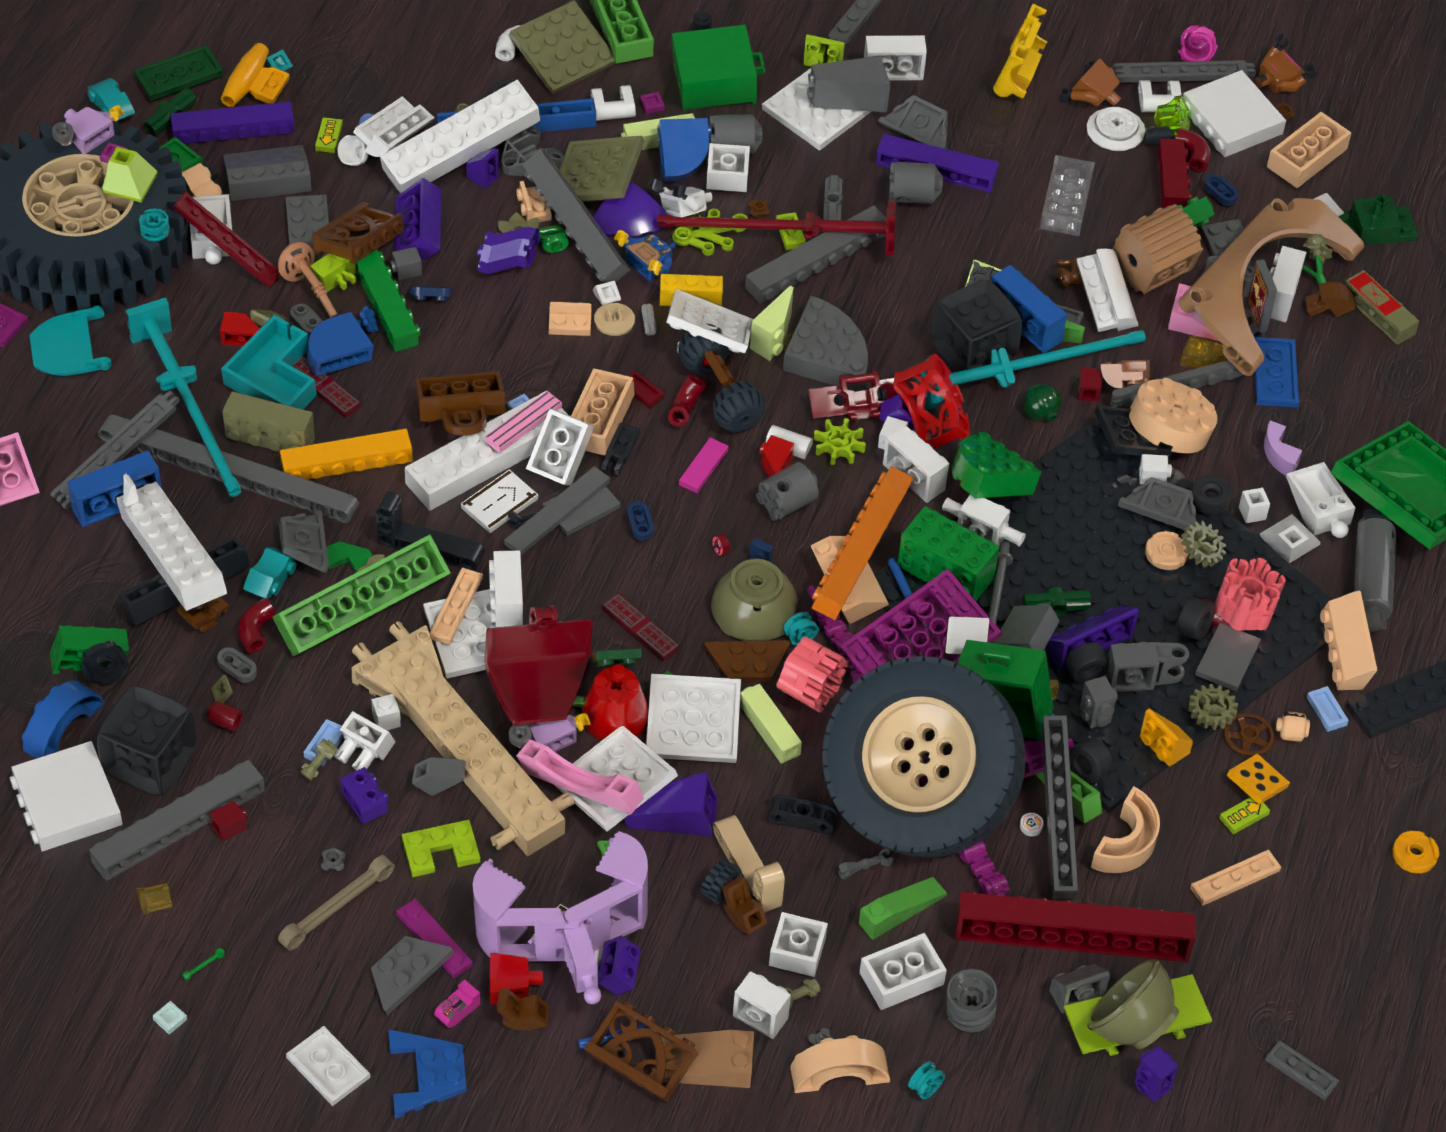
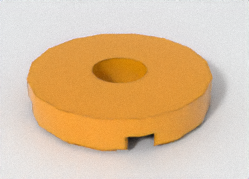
(1410, 861)

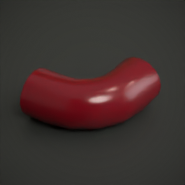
(1198, 149)
(685, 400)
(251, 623)

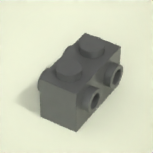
(1098, 702)

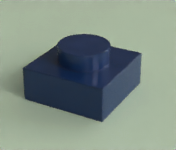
(761, 550)

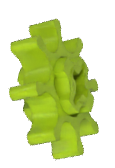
(839, 441)

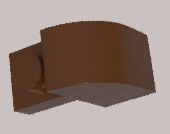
(1331, 296)
(741, 908)
(523, 1013)

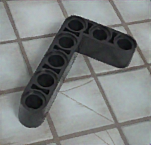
(397, 534)

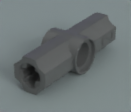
(832, 198)

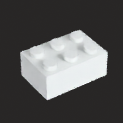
(901, 55)
(1286, 279)
(560, 447)
(918, 459)
(506, 589)
(902, 971)

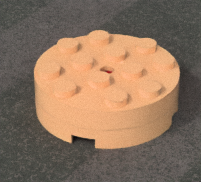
(1173, 415)

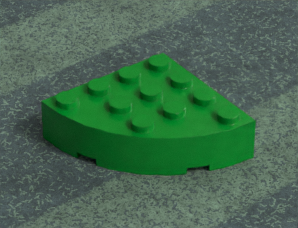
(991, 469)

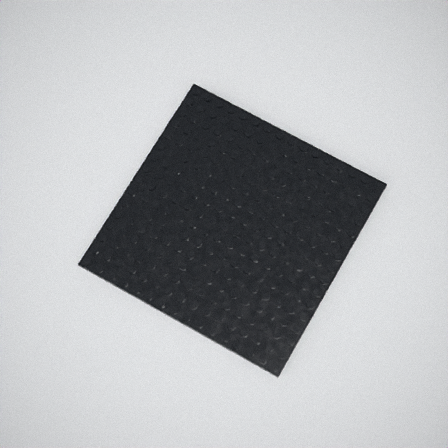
(1089, 543)

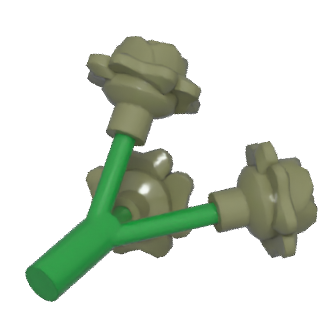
(1318, 252)

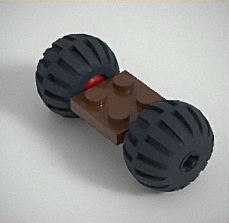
(739, 403)

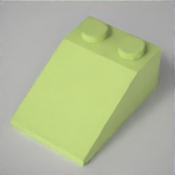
(771, 325)

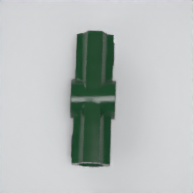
(162, 116)
(1060, 600)

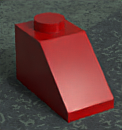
(237, 329)
(776, 454)

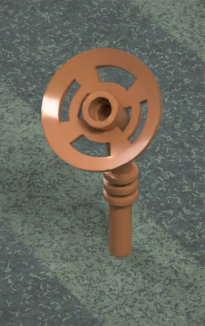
(301, 265)

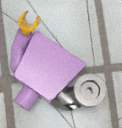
(86, 127)
(552, 733)

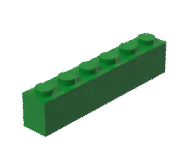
(387, 301)

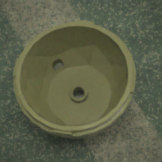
(738, 594)
(1136, 1007)

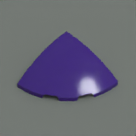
(631, 214)

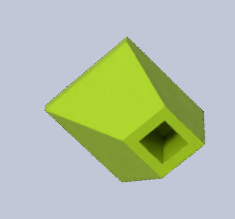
(822, 50)
(128, 175)

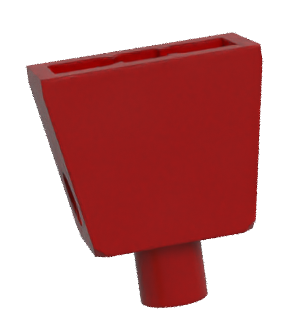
(511, 973)

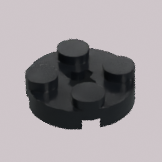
(102, 652)

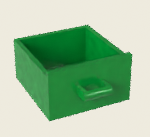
(715, 67)
(1018, 675)

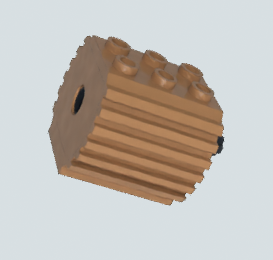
(1157, 248)

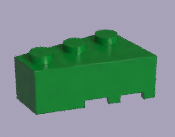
(73, 641)

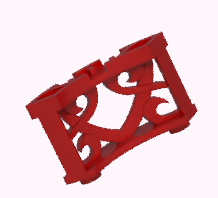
(915, 398)

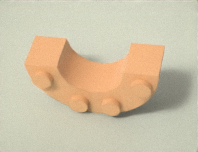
(1131, 851)
(837, 1059)

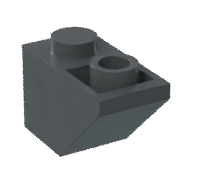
(438, 774)

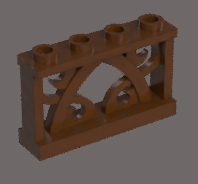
(336, 235)
(651, 1082)

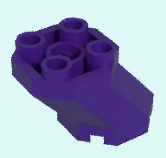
(508, 250)

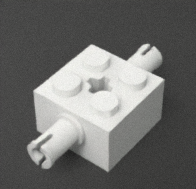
(985, 519)

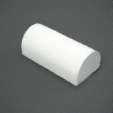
(801, 443)

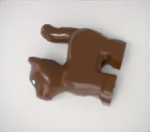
(1068, 277)

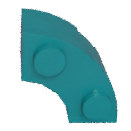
(107, 95)
(270, 573)

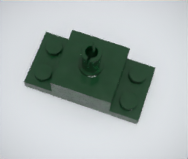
(1379, 221)

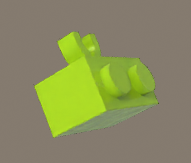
(334, 271)

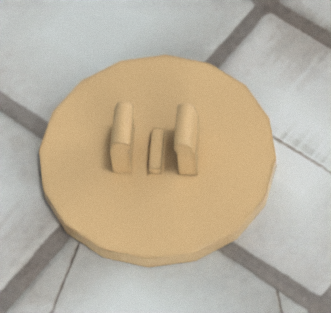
(614, 319)

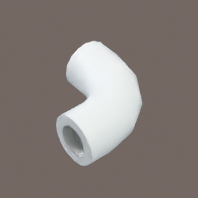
(505, 46)

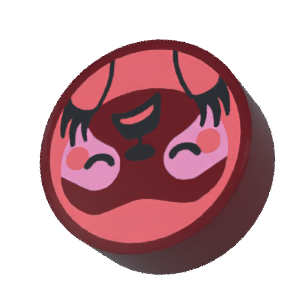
(720, 544)

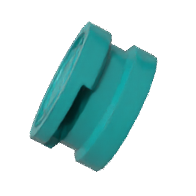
(155, 224)
(800, 627)
(926, 1080)

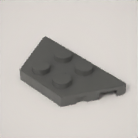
(919, 122)
(1162, 502)
(304, 539)
(406, 969)

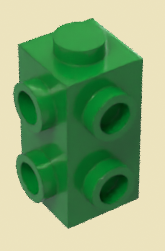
(1198, 210)

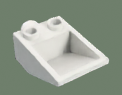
(201, 245)
(1321, 500)

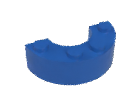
(55, 714)

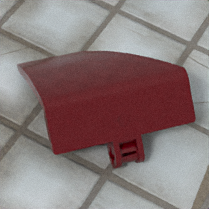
(538, 665)

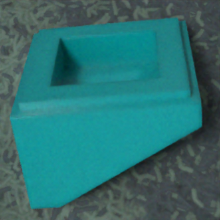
(279, 61)

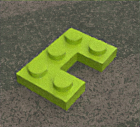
(453, 836)

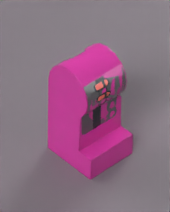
(458, 1004)

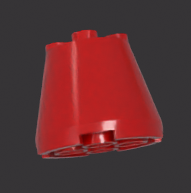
(615, 702)

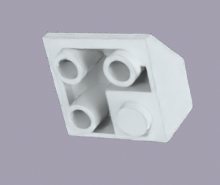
(1290, 538)

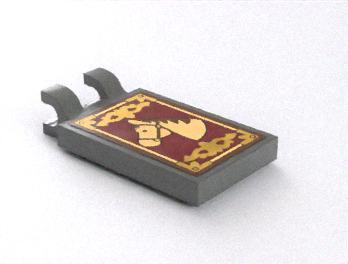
(1260, 298)

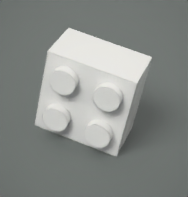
(728, 167)
(798, 944)
(761, 1004)

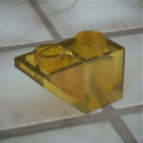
(1201, 353)

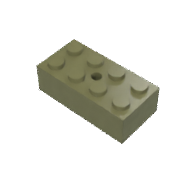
(267, 423)

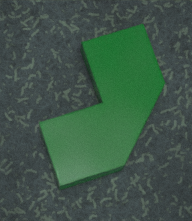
(342, 553)

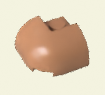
(1126, 372)

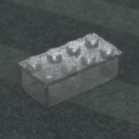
(1067, 195)

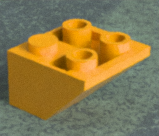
(1165, 738)

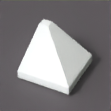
(607, 293)
(130, 492)

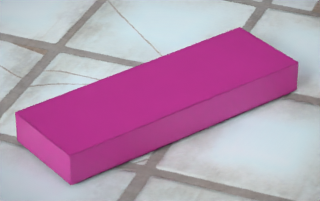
(703, 465)

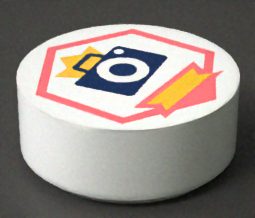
(1031, 824)

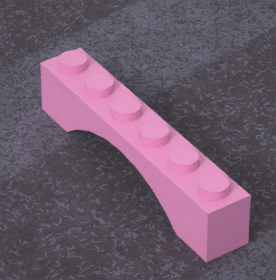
(612, 791)

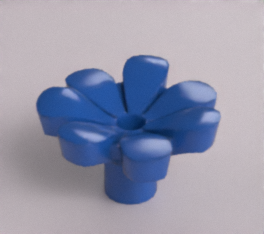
(368, 320)

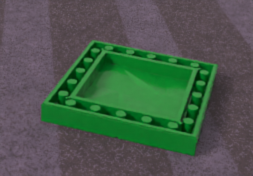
(1403, 479)

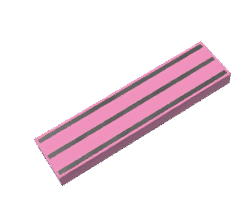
(522, 422)

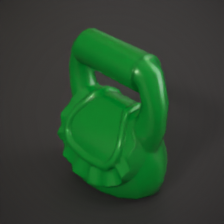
(554, 242)

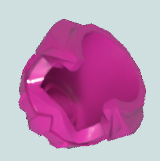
(1197, 44)

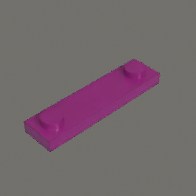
(427, 929)

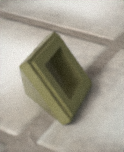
(222, 689)

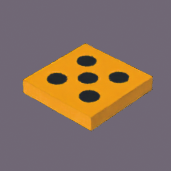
(1258, 779)

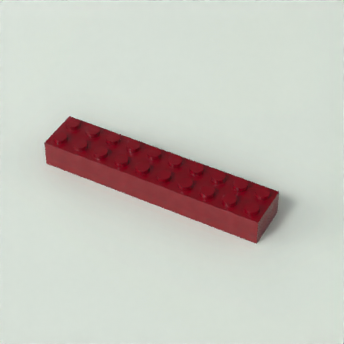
(1075, 927)

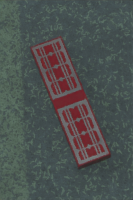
(330, 391)
(640, 627)

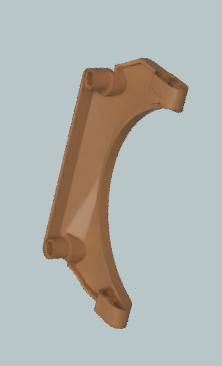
(1220, 288)

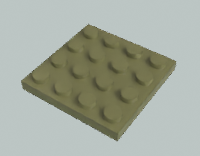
(563, 47)
(601, 166)

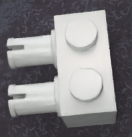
(368, 736)

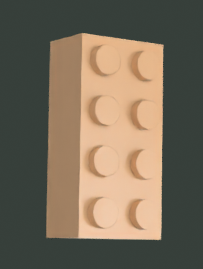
(1309, 149)

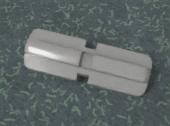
(649, 320)

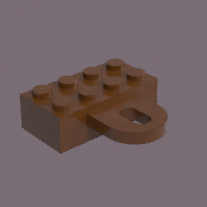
(461, 398)

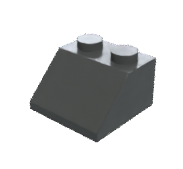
(1079, 985)

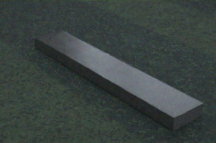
(557, 511)

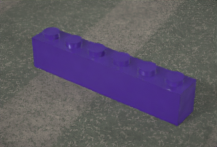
(233, 122)
(952, 165)

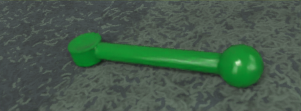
(219, 953)

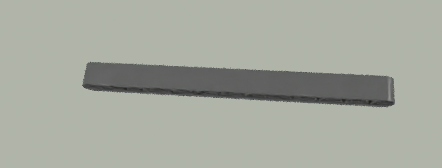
(248, 474)

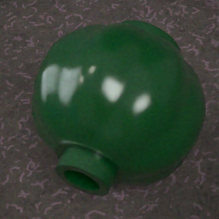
(1042, 403)

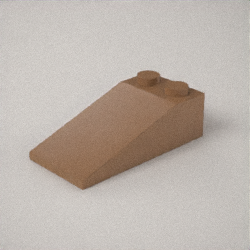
(721, 1060)

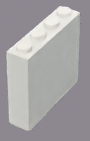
(1233, 113)
(65, 796)

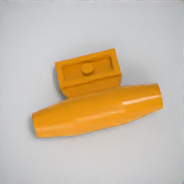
(251, 77)

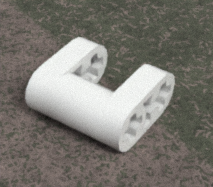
(1150, 102)
(614, 109)

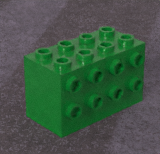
(940, 544)

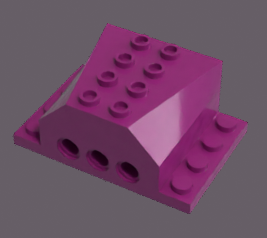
(916, 626)

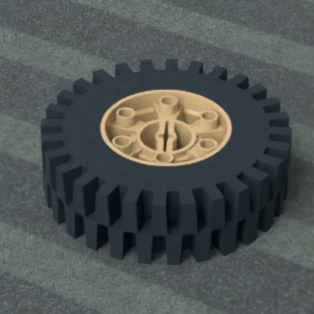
(95, 247)

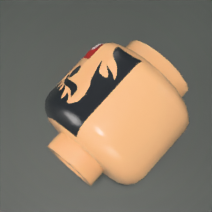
(1293, 726)

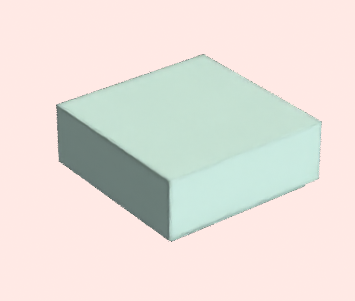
(169, 1017)

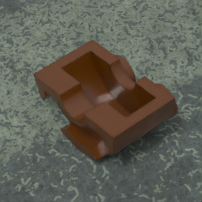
(205, 615)

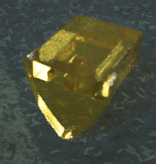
(154, 898)

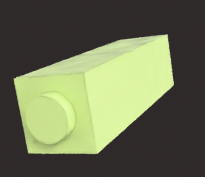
(648, 130)
(770, 723)

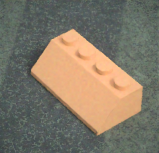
(604, 406)
(866, 594)
(1349, 642)

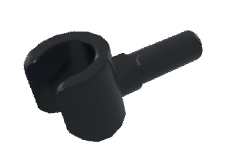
(516, 520)

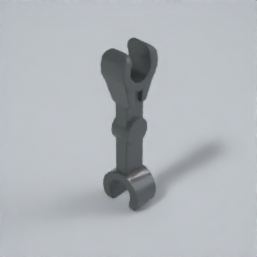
(850, 868)

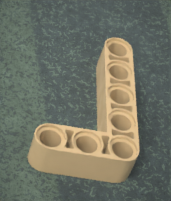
(763, 882)

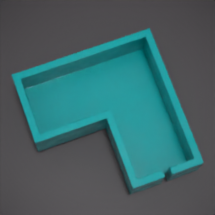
(265, 366)

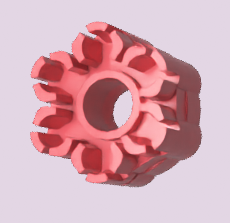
(1249, 594)
(807, 673)

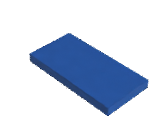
(1277, 376)

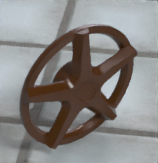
(1249, 735)

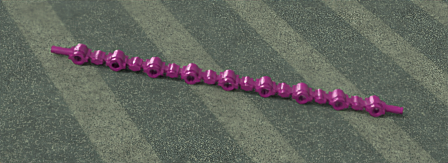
(990, 882)

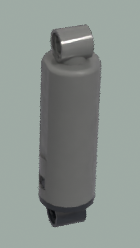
(1375, 567)

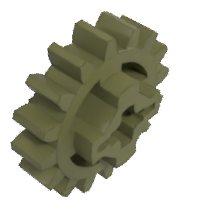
(1203, 544)
(1213, 707)

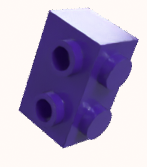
(364, 795)
(619, 965)
(1156, 1073)

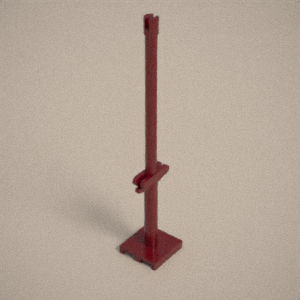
(811, 225)

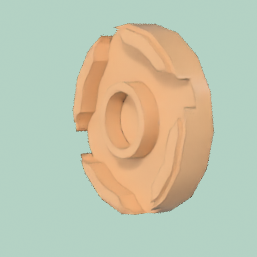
(1166, 551)

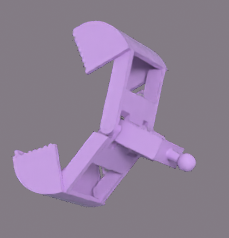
(563, 933)

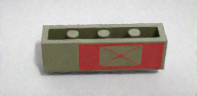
(1382, 308)

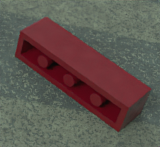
(1173, 172)

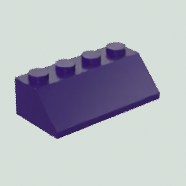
(421, 218)
(1106, 629)

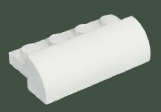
(392, 126)
(1107, 291)

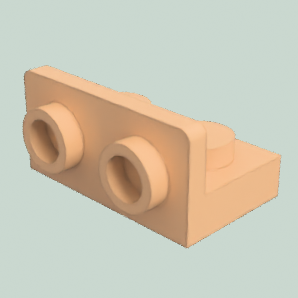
(533, 203)
(570, 318)

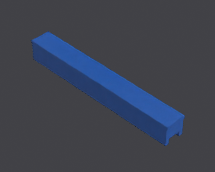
(557, 115)

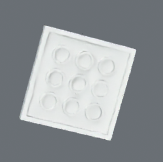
(811, 123)
(693, 313)
(468, 645)
(694, 718)
(627, 756)

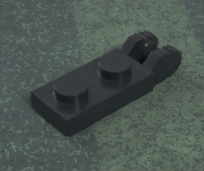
(620, 447)

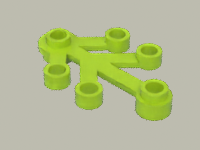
(685, 235)

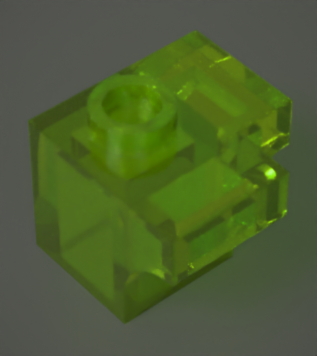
(1173, 114)

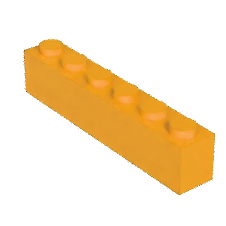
(347, 455)

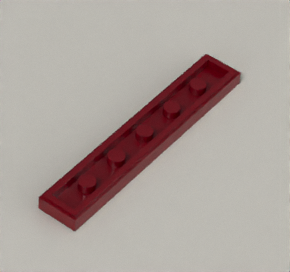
(226, 239)

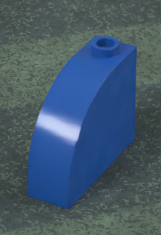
(682, 147)
(338, 345)

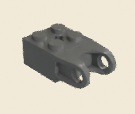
(1144, 665)

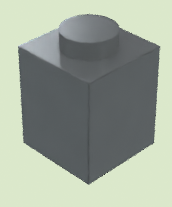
(406, 263)

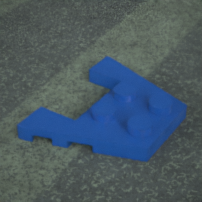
(438, 1070)

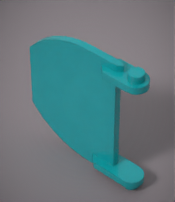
(64, 344)

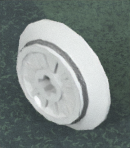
(1115, 129)

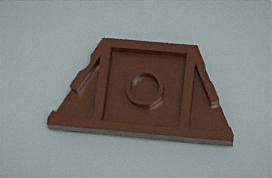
(748, 659)

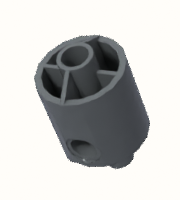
(736, 130)
(914, 182)
(788, 490)

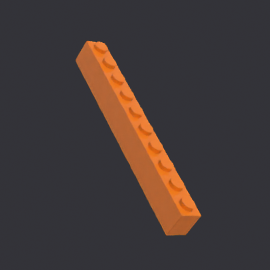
(862, 543)

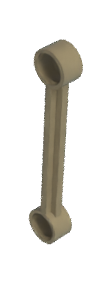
(294, 934)

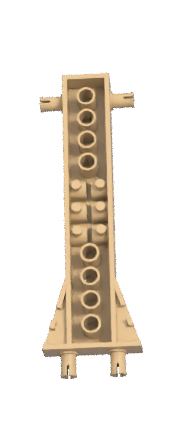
(423, 694)

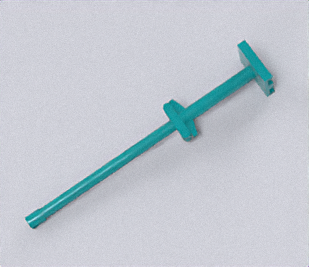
(152, 322)
(1003, 368)

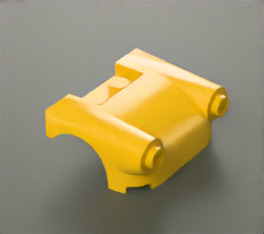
(1023, 57)

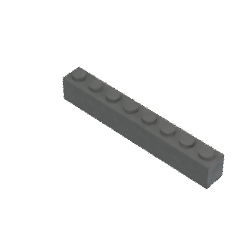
(576, 217)
(809, 259)
(1059, 807)
(175, 820)

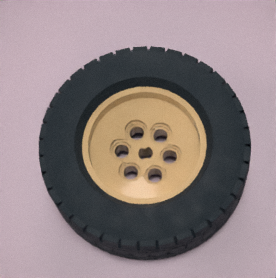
(868, 749)

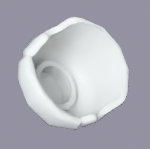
(352, 150)

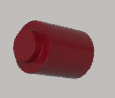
(224, 715)

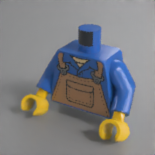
(647, 254)

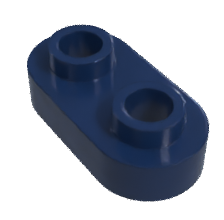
(1221, 189)
(422, 292)
(640, 523)

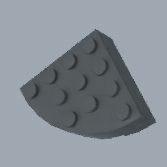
(826, 346)

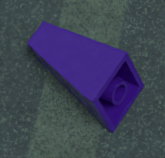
(679, 807)

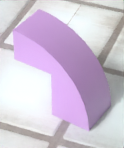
(1280, 455)

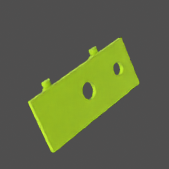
(1187, 999)

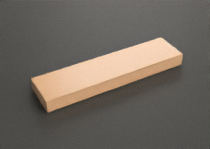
(456, 606)
(1235, 877)

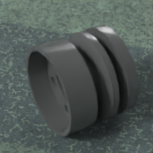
(971, 1000)

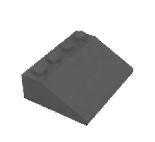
(267, 172)

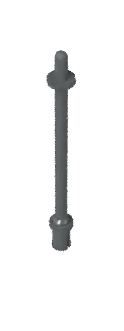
(1004, 559)

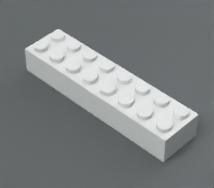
(461, 137)
(467, 462)
(172, 547)

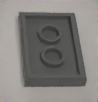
(593, 510)
(1228, 657)

